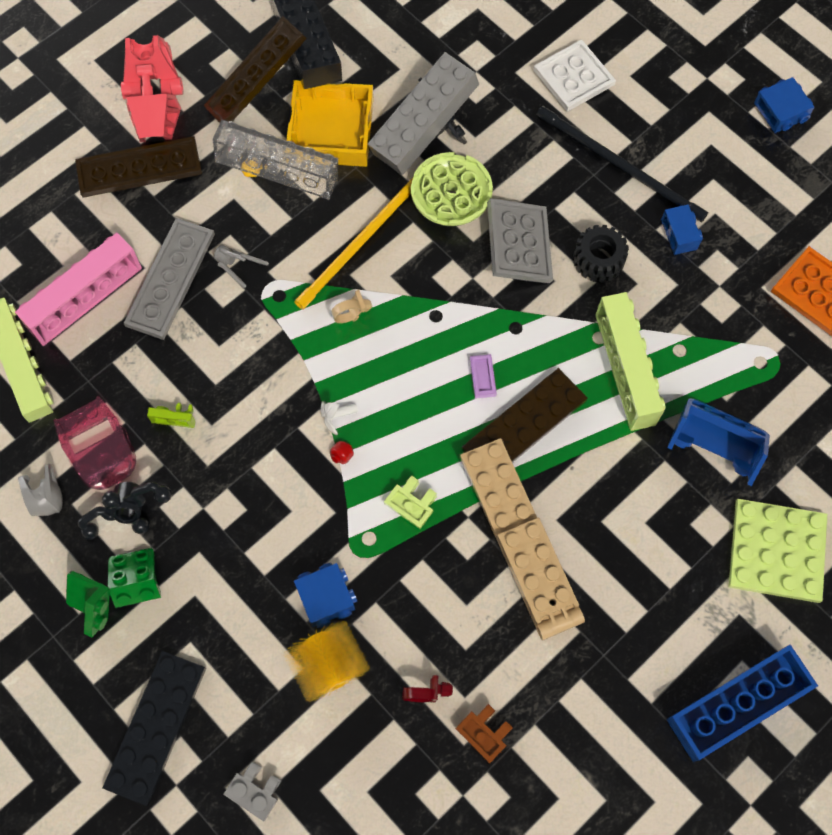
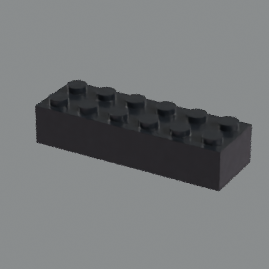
(316, 57)

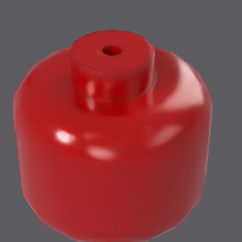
(341, 452)

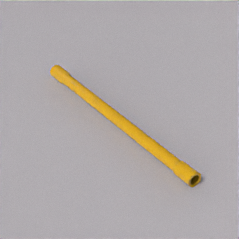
(311, 292)

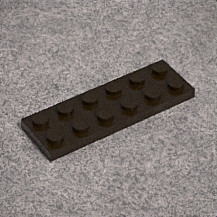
(255, 71)
(138, 166)
(532, 416)

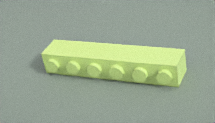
(21, 367)

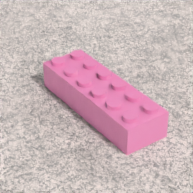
(79, 289)

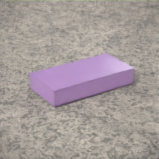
(483, 376)

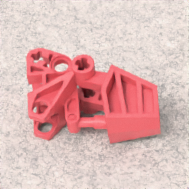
(151, 113)

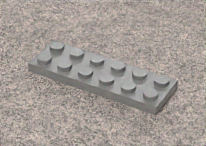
(169, 279)

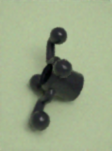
(124, 506)

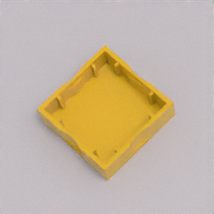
(333, 120)

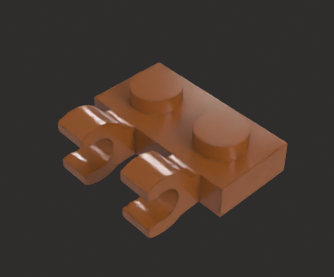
(480, 736)

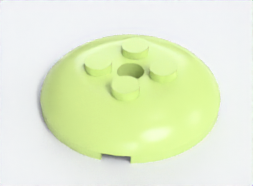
(451, 173)

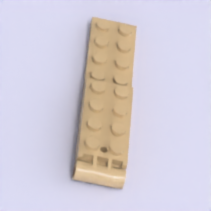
(522, 540)

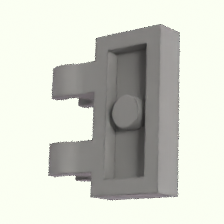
(250, 796)

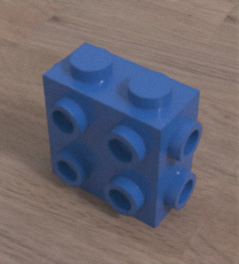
(784, 104)
(325, 594)

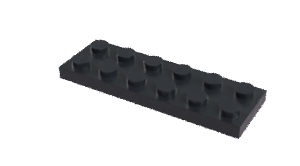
(154, 728)

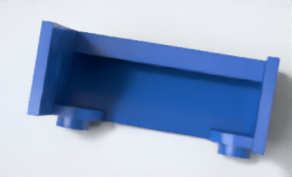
(722, 435)

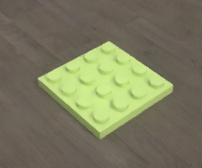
(778, 551)

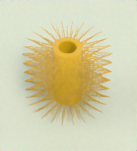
(327, 659)

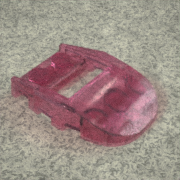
(104, 461)

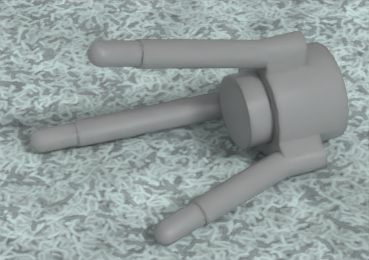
(228, 255)

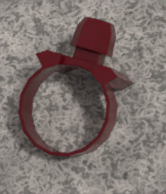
(418, 694)

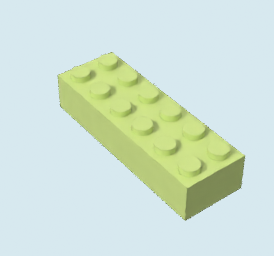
(629, 361)

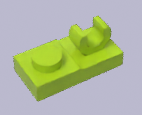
(164, 416)

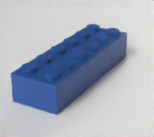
(742, 703)

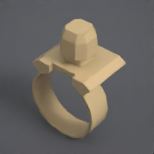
(355, 307)

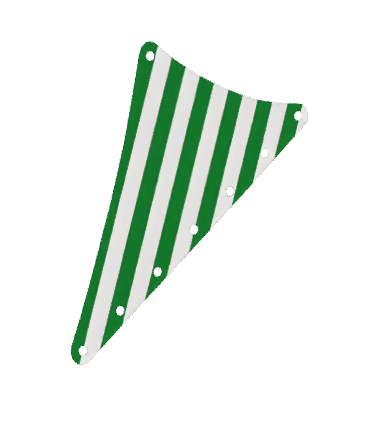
(421, 401)

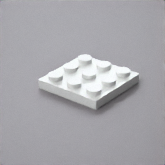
(574, 75)

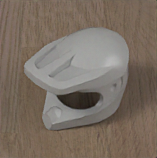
(45, 499)

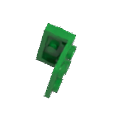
(133, 577)
(90, 599)

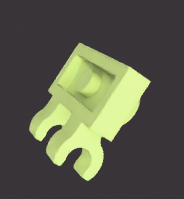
(408, 506)

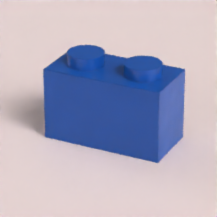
(681, 229)

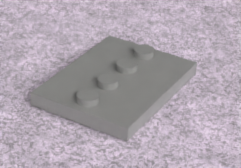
(519, 241)

